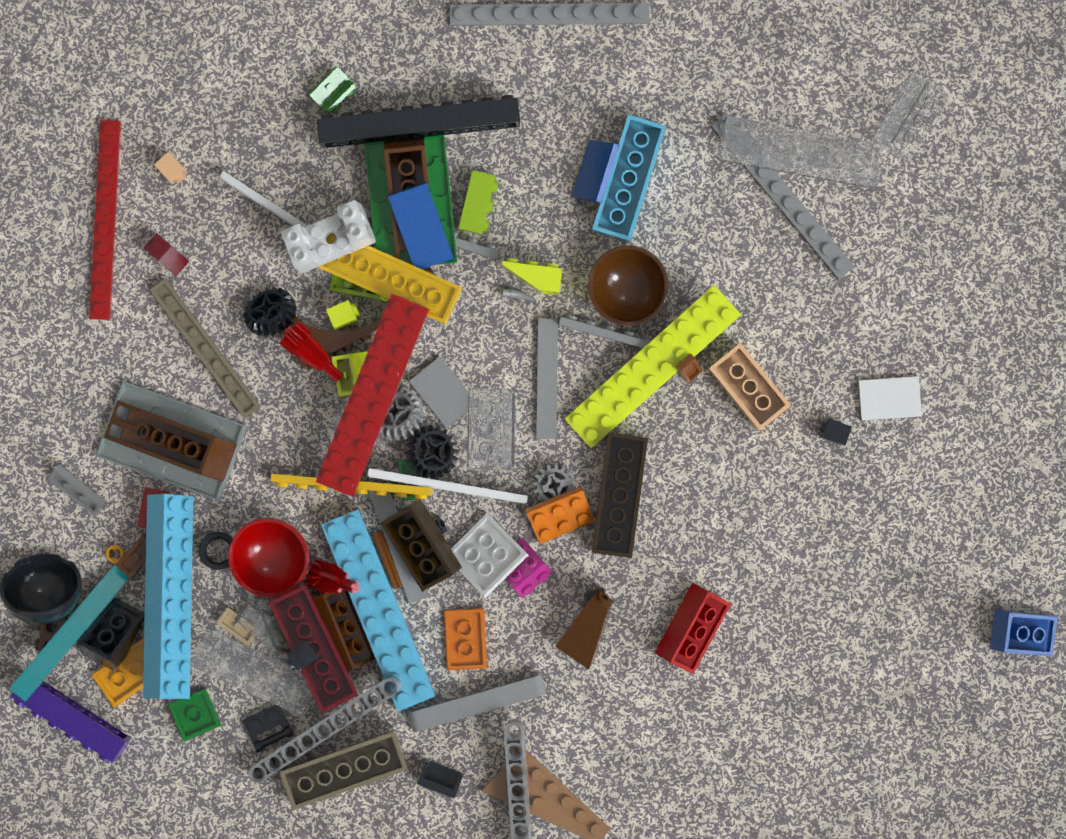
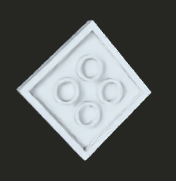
(487, 555)

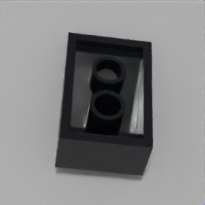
(111, 634)

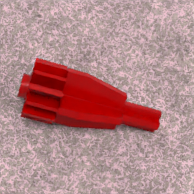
(305, 347)
(329, 578)

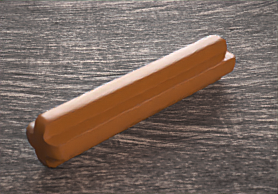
(387, 559)

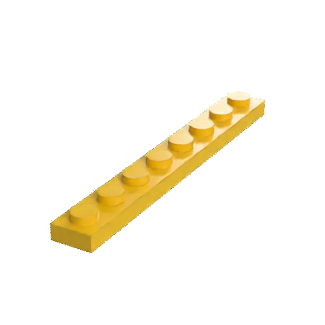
(380, 488)

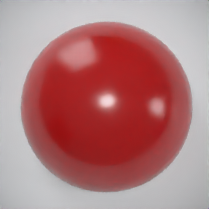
(268, 557)

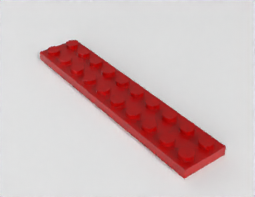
(372, 395)

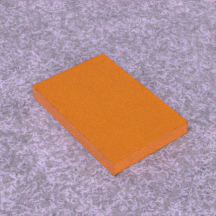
(465, 639)

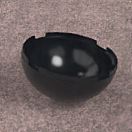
(41, 588)

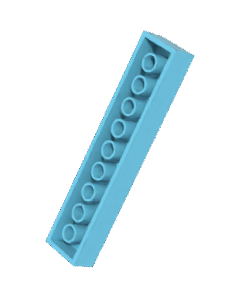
(168, 597)
(379, 609)

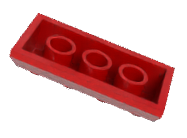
(692, 628)

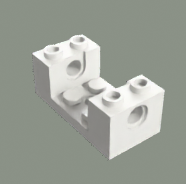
(309, 244)

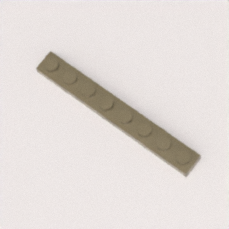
(205, 348)

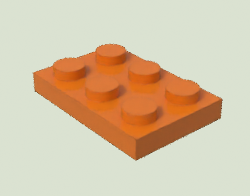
(560, 515)

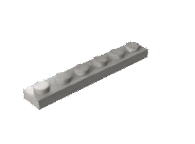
(608, 332)

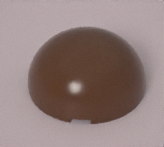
(628, 285)

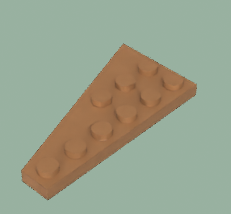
(550, 800)

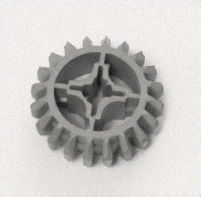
(406, 419)

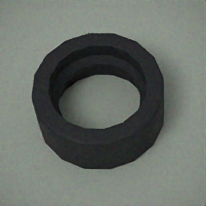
(203, 550)

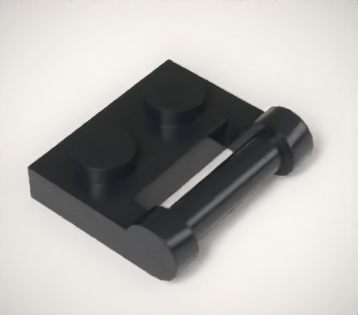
(265, 721)

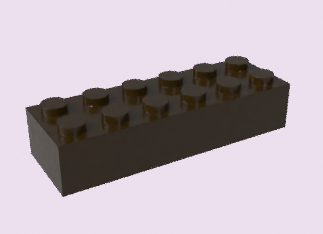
(619, 495)

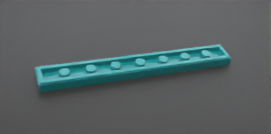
(69, 633)

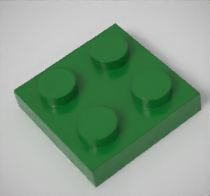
(195, 715)

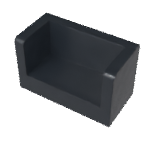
(440, 779)

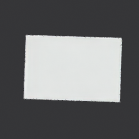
(889, 398)

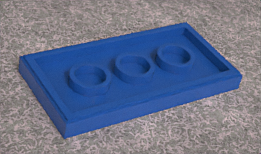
(420, 226)

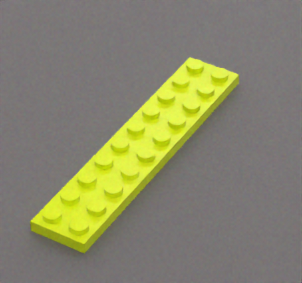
(652, 366)

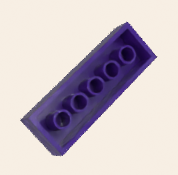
(76, 722)

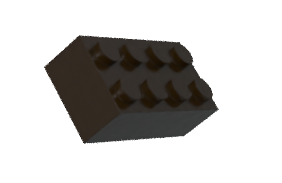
(421, 545)

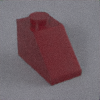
(166, 254)

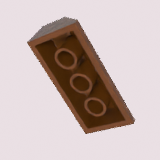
(345, 628)

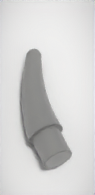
(513, 293)

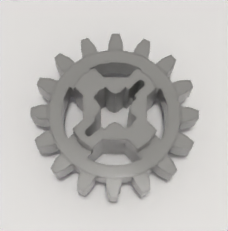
(550, 472)

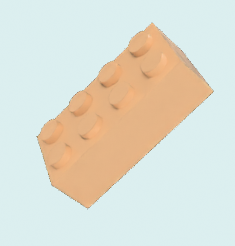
(749, 387)

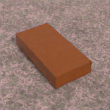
(689, 368)

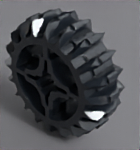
(269, 312)
(426, 446)

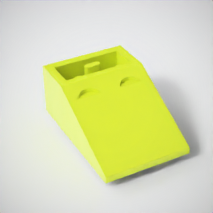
(540, 278)
(349, 366)

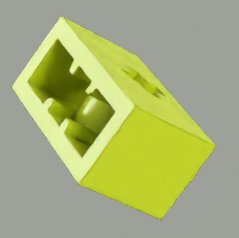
(343, 315)

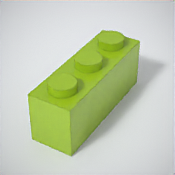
(478, 203)

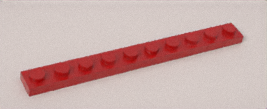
(105, 220)

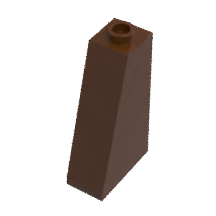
(587, 629)

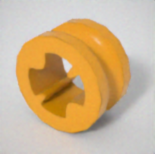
(114, 547)

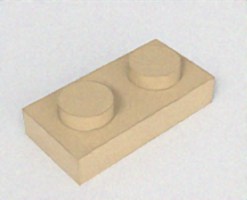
(228, 622)

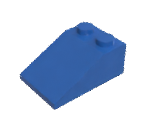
(1023, 632)

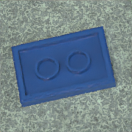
(595, 171)

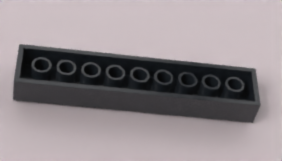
(422, 121)

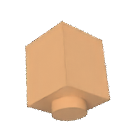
(171, 168)

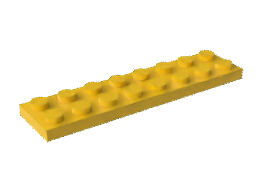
(389, 275)

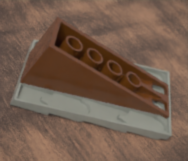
(171, 441)

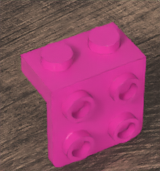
(529, 572)

